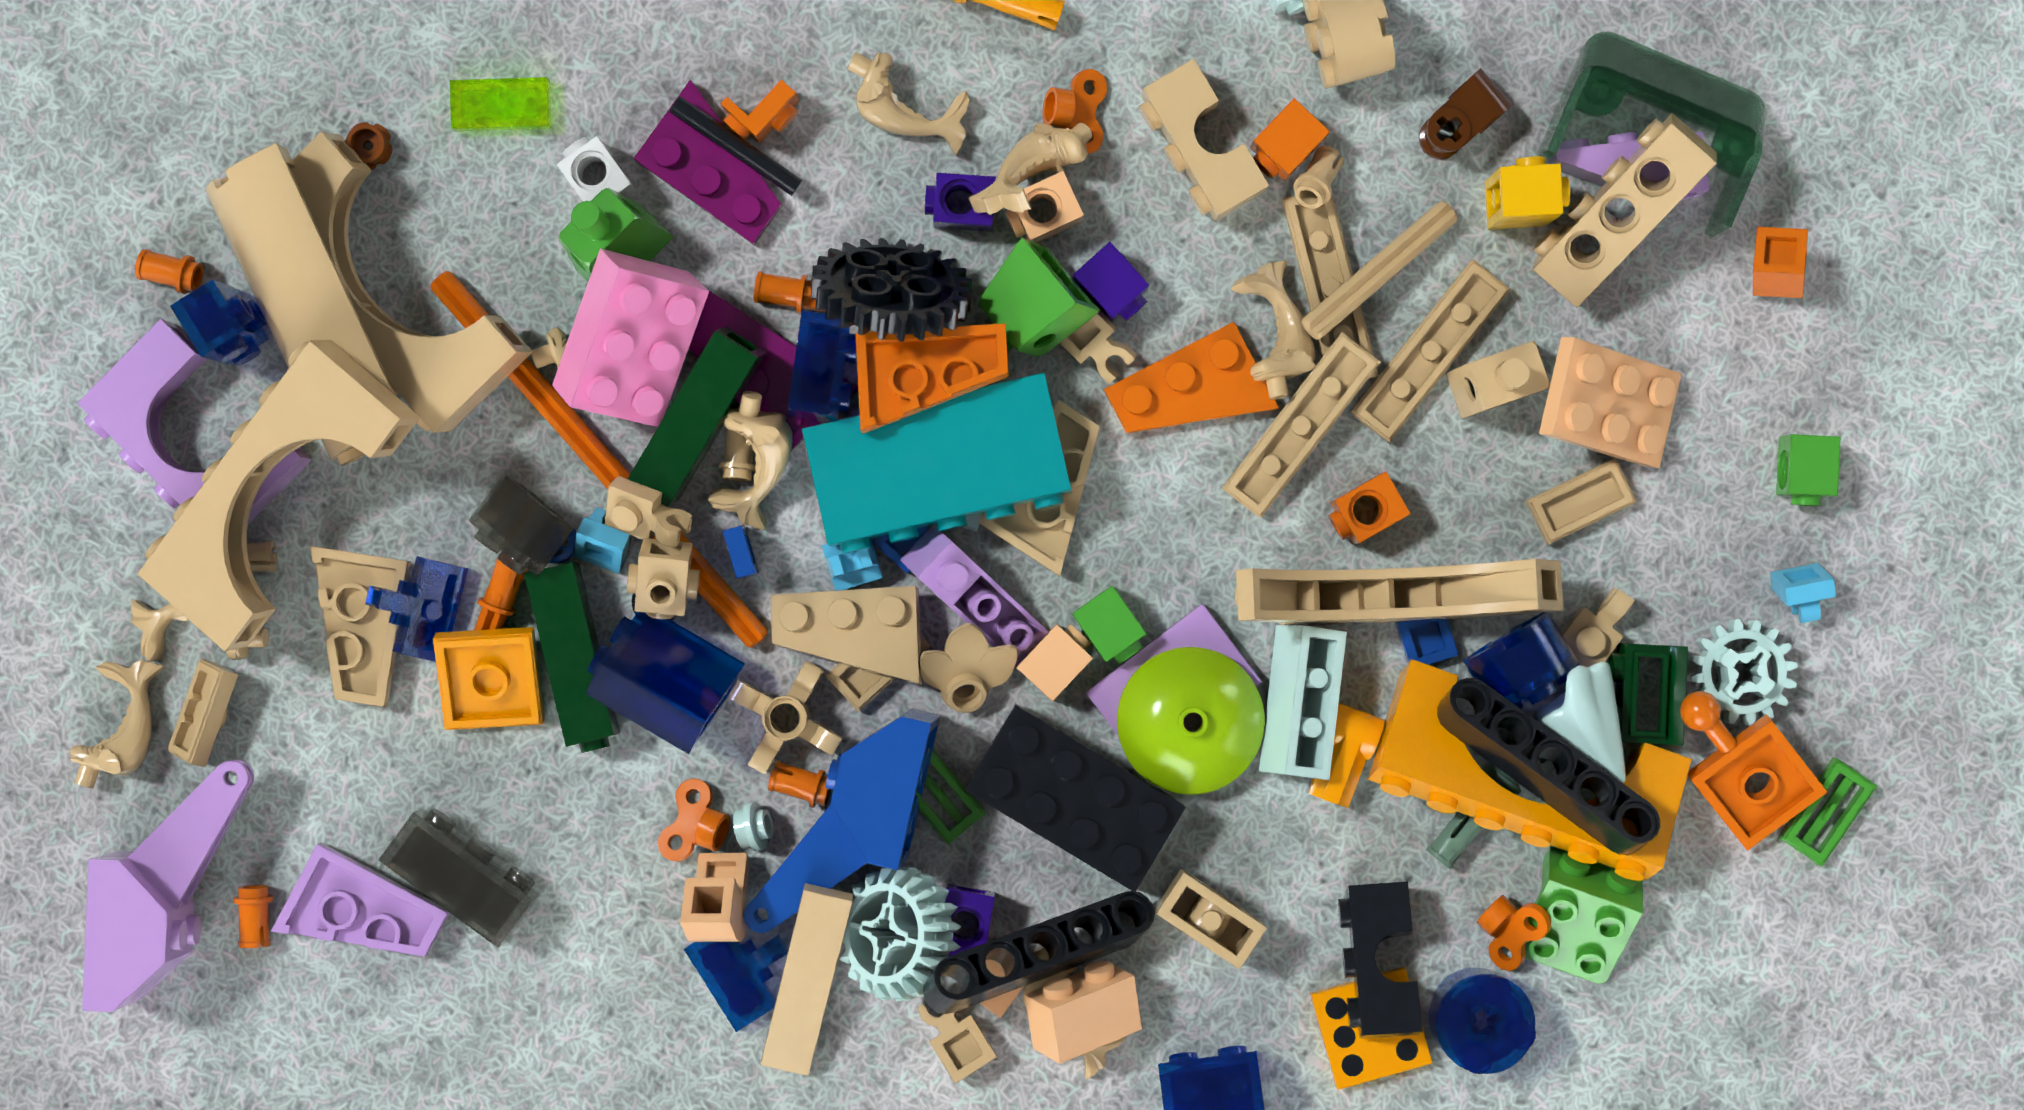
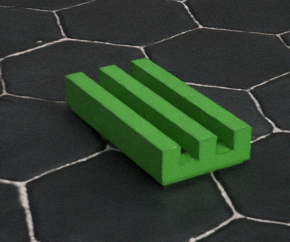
(963, 823)
(1838, 830)

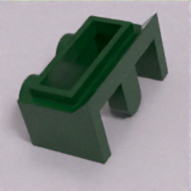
(1672, 691)

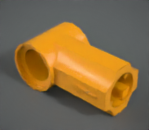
(1354, 743)

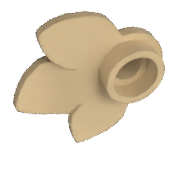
(965, 662)

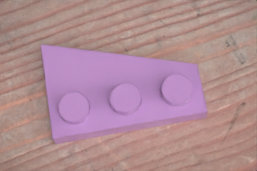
(359, 906)

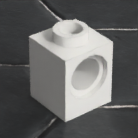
(585, 152)

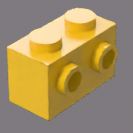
(1526, 194)

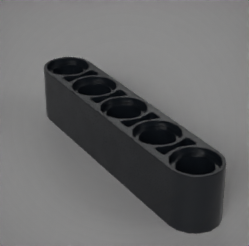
(1571, 766)
(1020, 963)

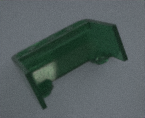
(1619, 67)

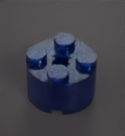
(1525, 661)
(1509, 1025)

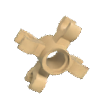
(765, 706)

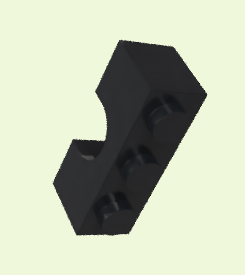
(1379, 1004)

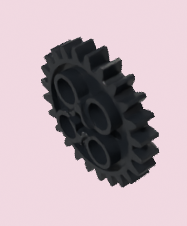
(891, 289)

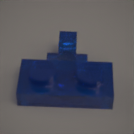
(422, 605)
(738, 976)

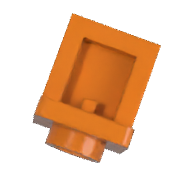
(771, 113)

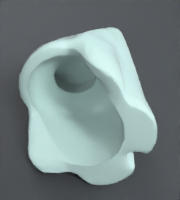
(1588, 717)

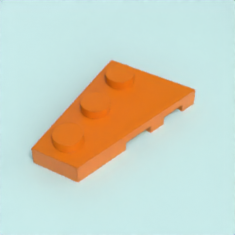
(919, 374)
(1192, 385)

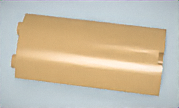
(289, 265)

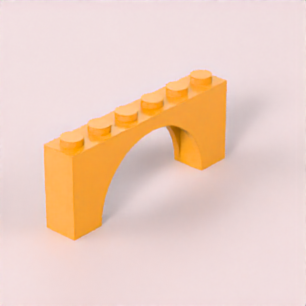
(1430, 763)

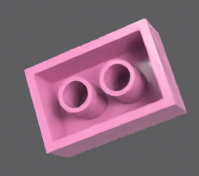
(630, 338)

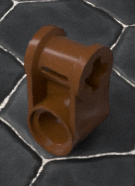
(1467, 113)

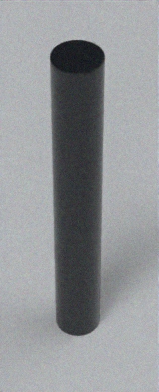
(735, 145)

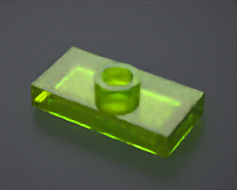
(500, 104)

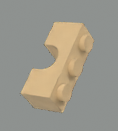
(1219, 180)

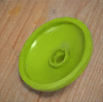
(1154, 713)

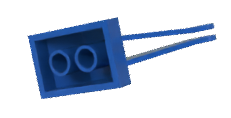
(867, 820)

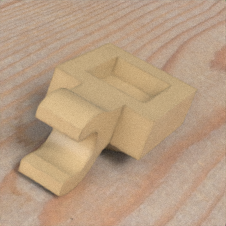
(640, 513)
(1592, 634)

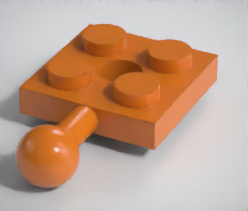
(1754, 750)

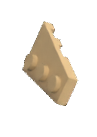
(1047, 531)
(853, 627)
(358, 634)

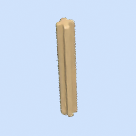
(1379, 270)

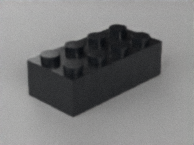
(1075, 797)

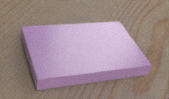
(1193, 630)

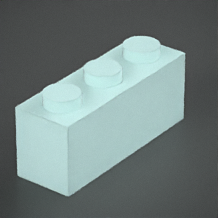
(1302, 701)

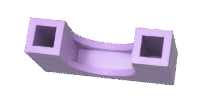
(130, 407)

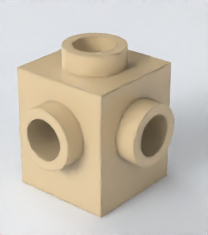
(663, 579)

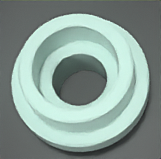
(753, 826)

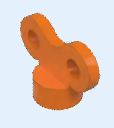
(1069, 107)
(695, 823)
(1512, 930)

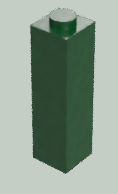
(697, 414)
(568, 648)

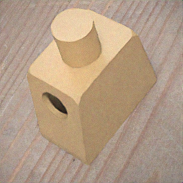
(1498, 379)

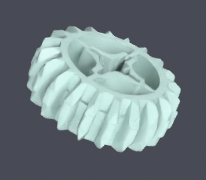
(898, 932)

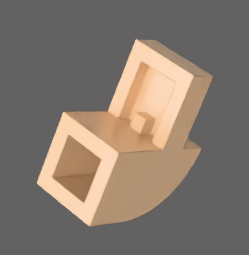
(716, 898)

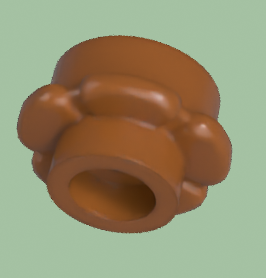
(378, 135)

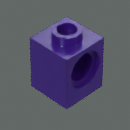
(945, 185)
(1112, 283)
(976, 902)

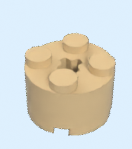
(1349, 39)

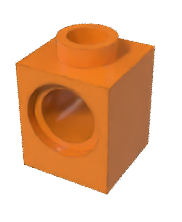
(1288, 141)
(1780, 262)
(1389, 505)

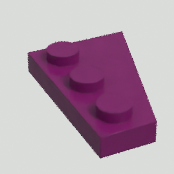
(709, 173)

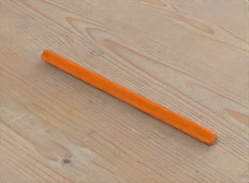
(598, 458)

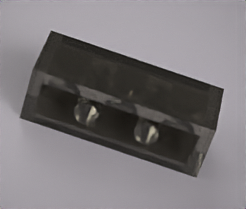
(461, 875)

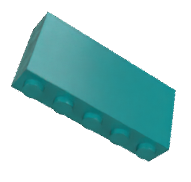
(938, 465)

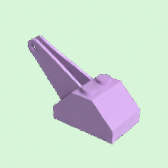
(142, 901)

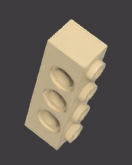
(1579, 273)

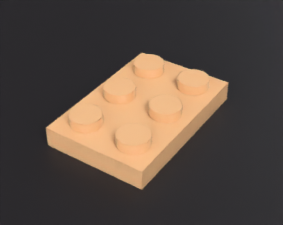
(1610, 402)

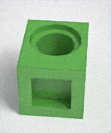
(1808, 468)
(1110, 626)

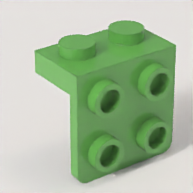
(1589, 916)

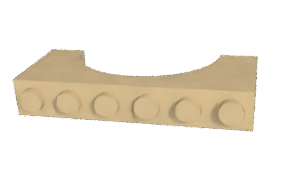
(434, 374)
(204, 555)

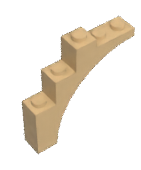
(1399, 593)

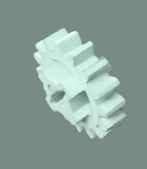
(1756, 655)

